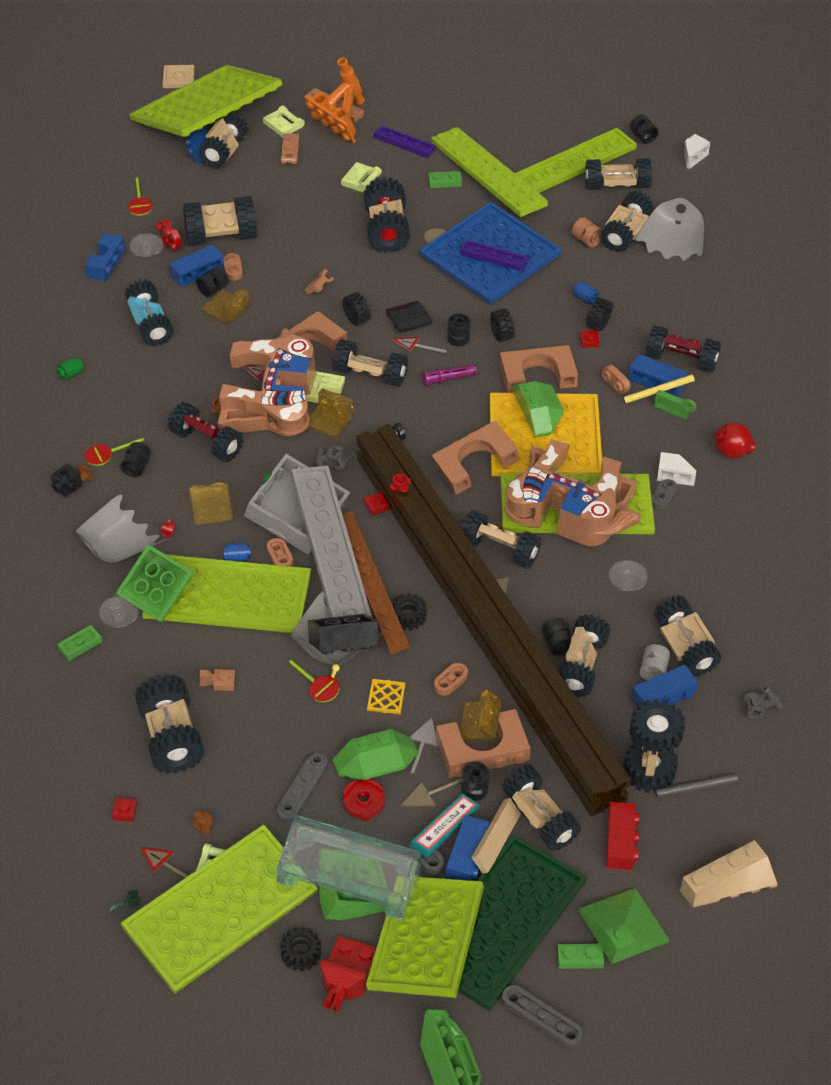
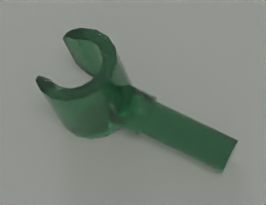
(130, 901)

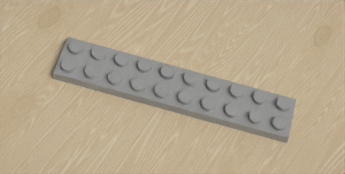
(329, 541)

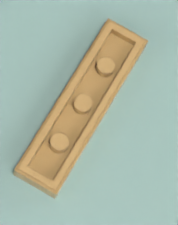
(496, 835)

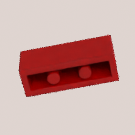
(622, 836)

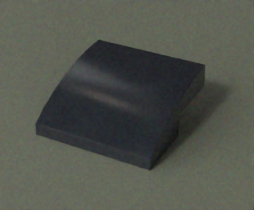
(408, 316)

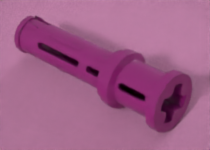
(440, 375)

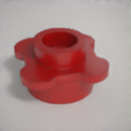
(400, 483)
(167, 528)

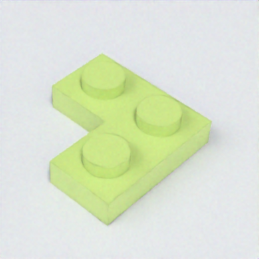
(328, 382)

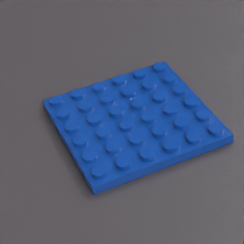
(496, 229)

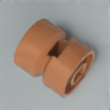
(587, 232)

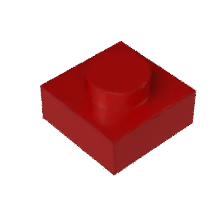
(589, 339)
(376, 503)
(124, 809)

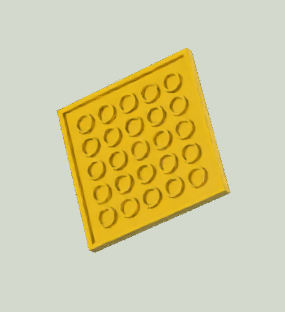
(577, 428)

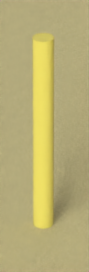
(663, 387)

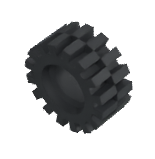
(356, 308)
(599, 314)
(502, 324)
(412, 603)
(300, 937)

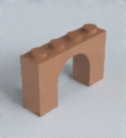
(320, 329)
(557, 359)
(489, 439)
(511, 750)

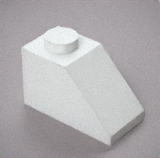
(695, 150)
(676, 468)

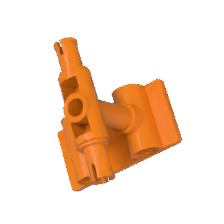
(324, 107)

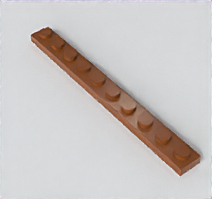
(375, 589)

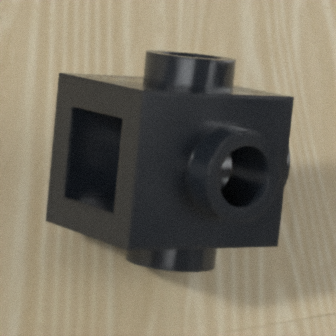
(66, 480)

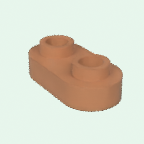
(233, 266)
(616, 379)
(282, 554)
(450, 680)

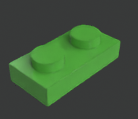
(445, 179)
(79, 643)
(580, 956)

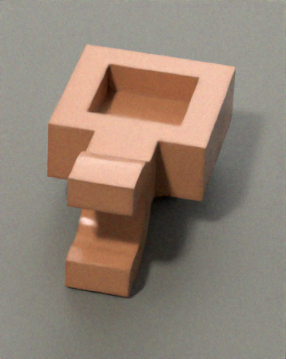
(316, 284)
(221, 679)

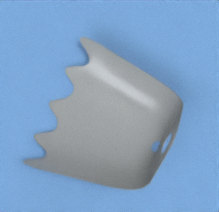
(669, 238)
(113, 534)
(300, 634)

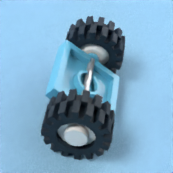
(148, 313)

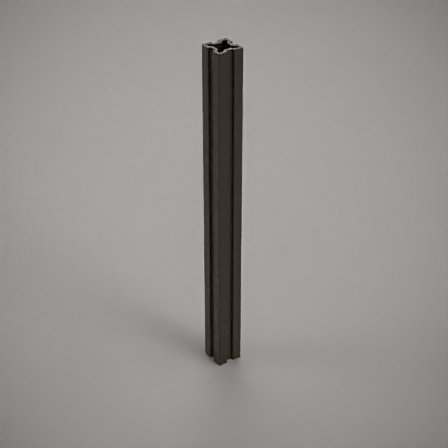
(496, 625)

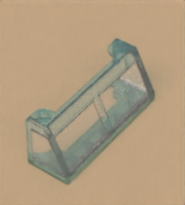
(350, 864)

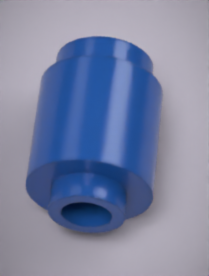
(585, 292)
(237, 552)

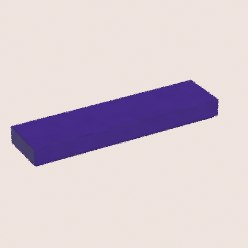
(404, 141)
(494, 255)

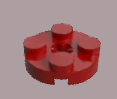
(169, 236)
(361, 809)

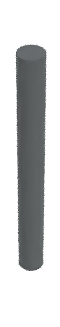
(696, 785)

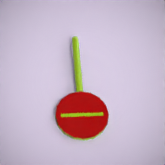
(139, 206)
(101, 454)
(323, 688)

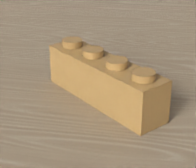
(728, 876)

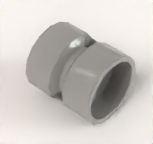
(654, 661)

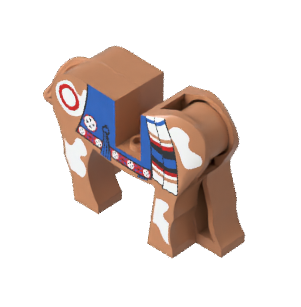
(286, 381)
(586, 511)

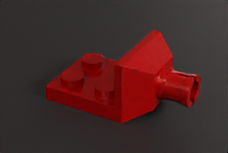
(346, 971)

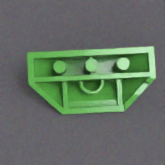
(539, 406)
(375, 755)
(447, 1051)

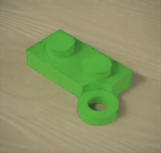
(674, 404)

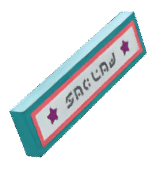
(444, 825)

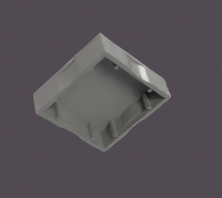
(277, 505)

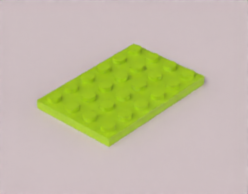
(431, 942)

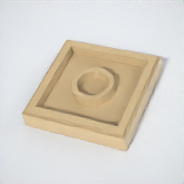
(178, 75)

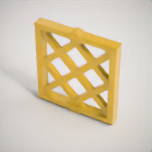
(386, 696)

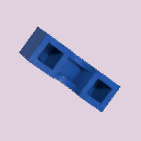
(102, 265)

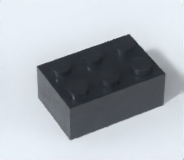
(343, 633)

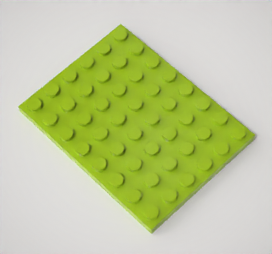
(205, 100)

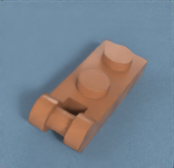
(290, 149)

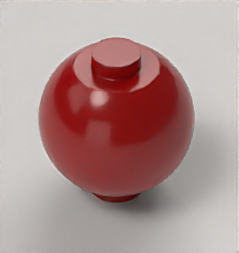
(734, 440)

